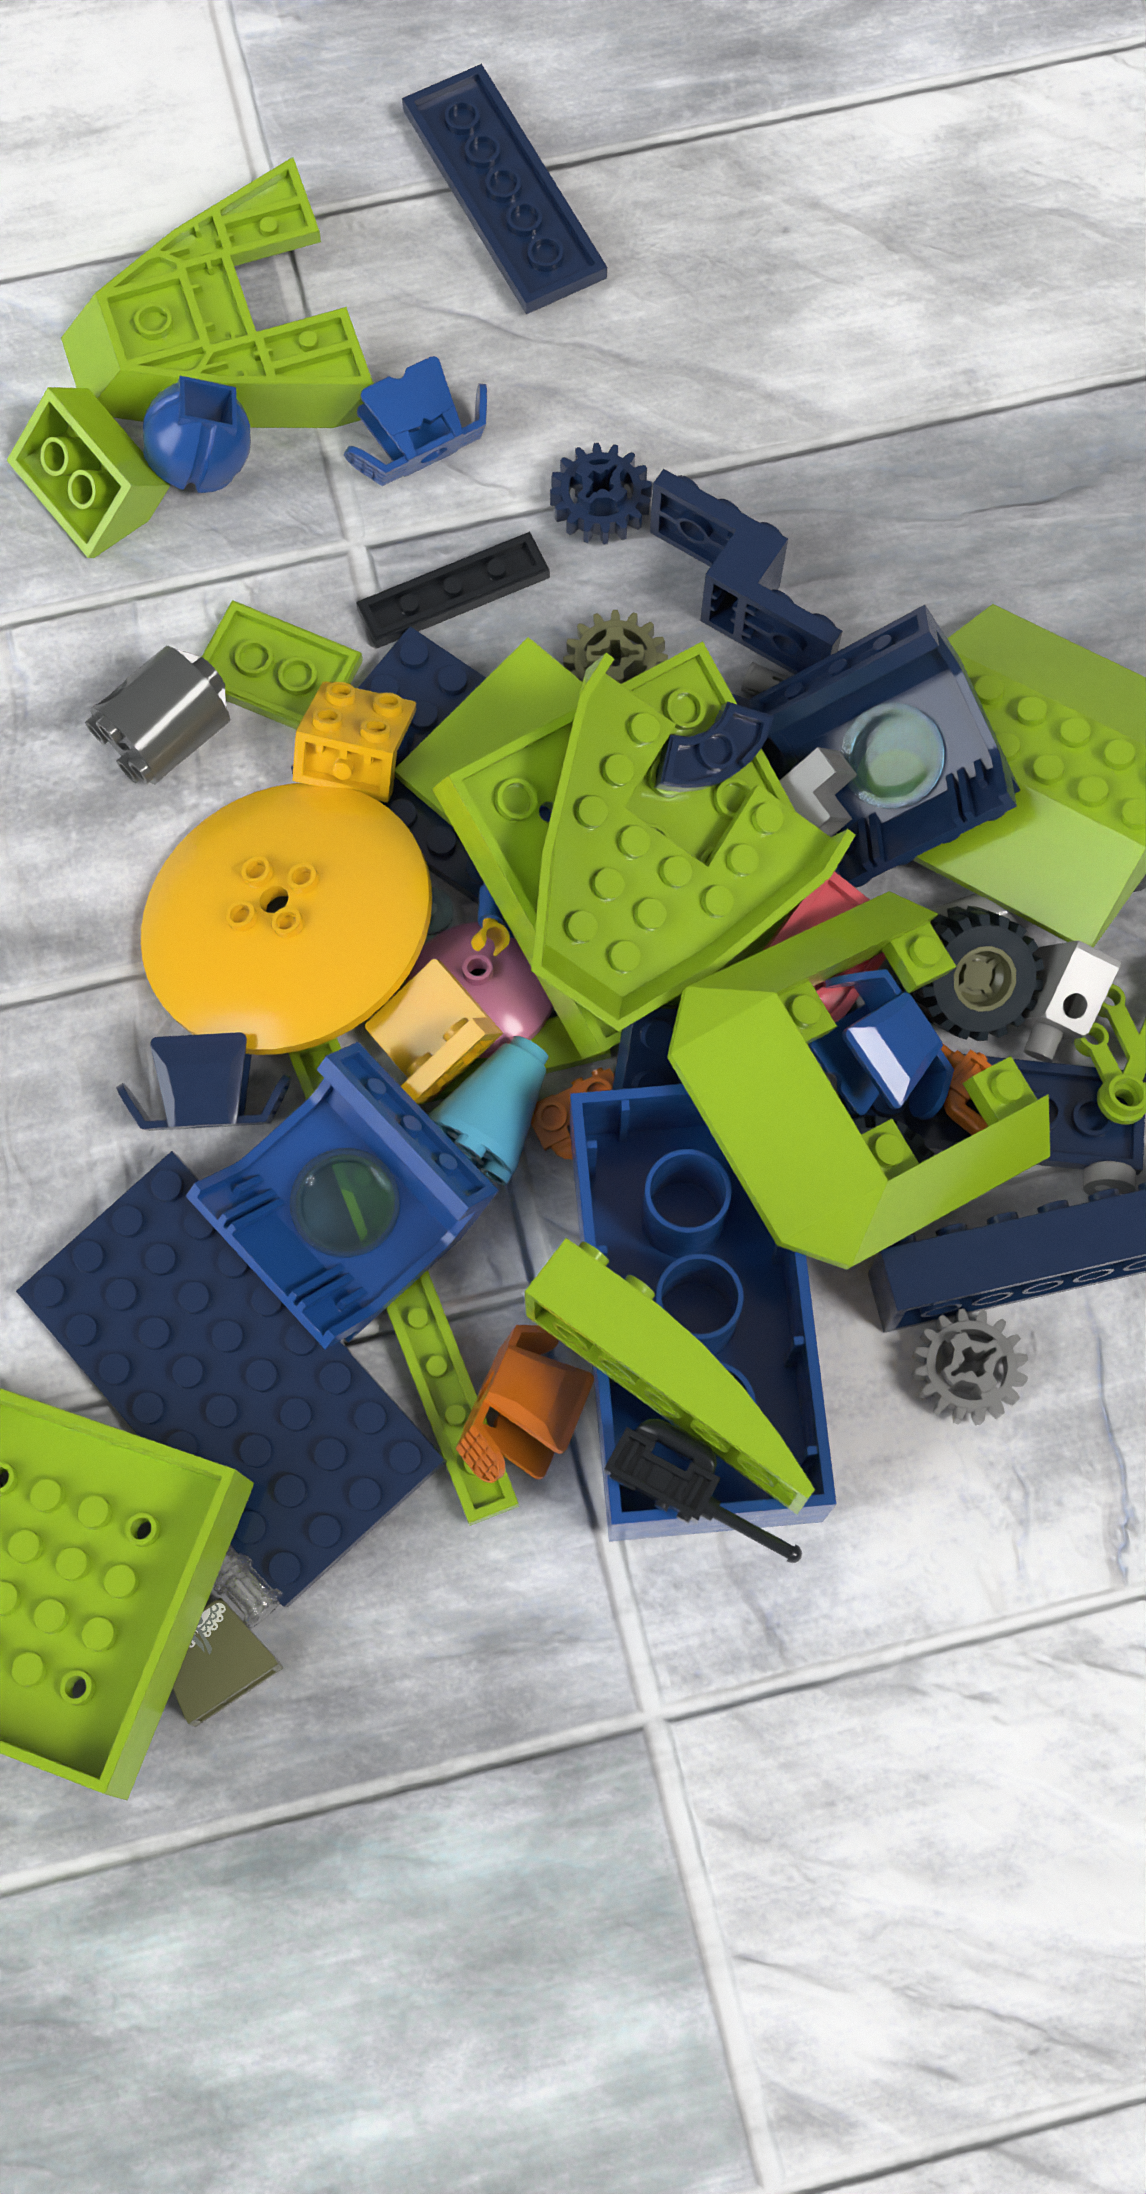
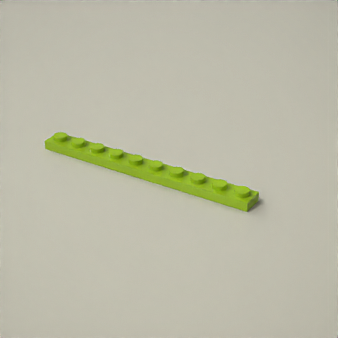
(431, 1357)

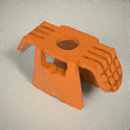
(535, 1403)

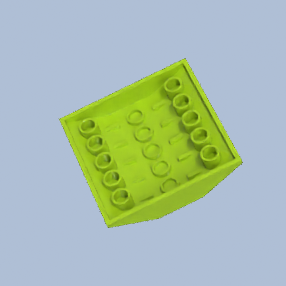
(1079, 757)

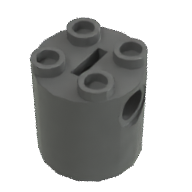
(161, 714)

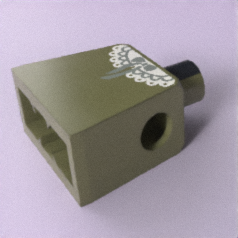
(221, 1664)

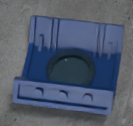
(346, 1199)

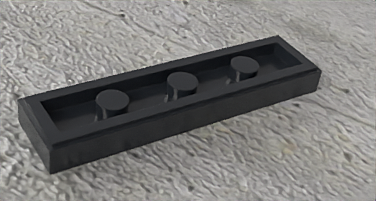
(453, 589)

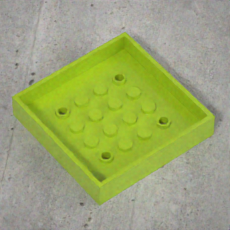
(500, 795)
(93, 1596)

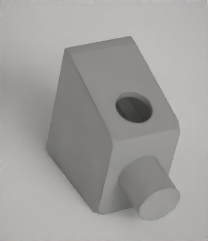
(1070, 998)

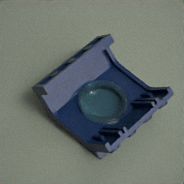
(910, 733)

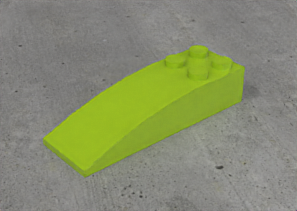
(660, 1363)

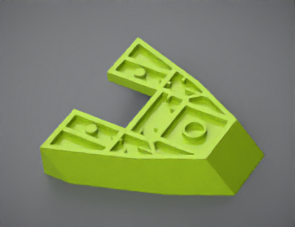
(188, 317)
(629, 910)

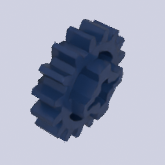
(600, 493)

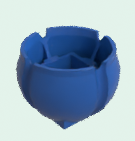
(196, 434)

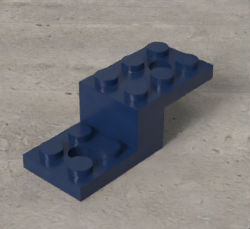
(743, 574)

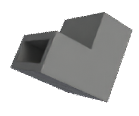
(813, 788)

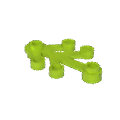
(1115, 1084)

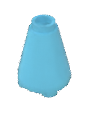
(495, 1107)

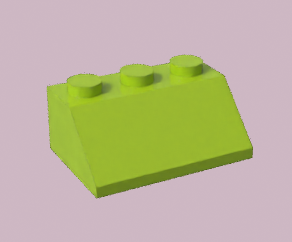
(86, 469)

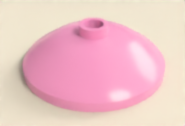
(505, 991)

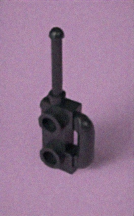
(680, 1490)

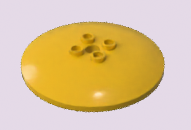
(320, 961)

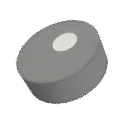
(1109, 1175)

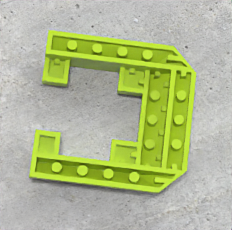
(783, 1126)

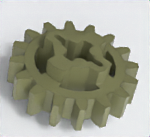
(613, 640)

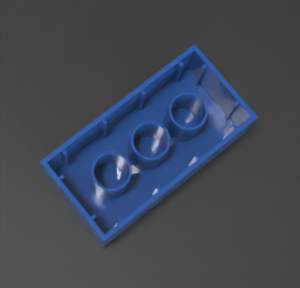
(679, 1220)

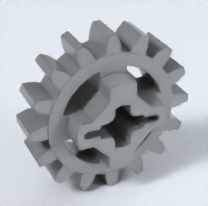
(960, 1348)

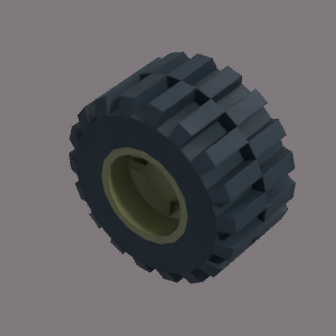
(990, 978)

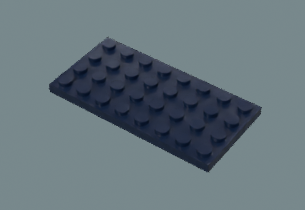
(227, 1373)

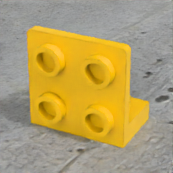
(351, 739)
(432, 1031)

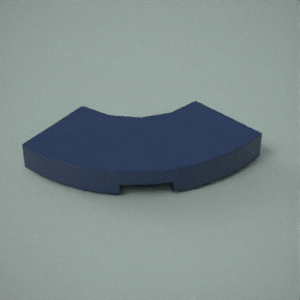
(715, 754)

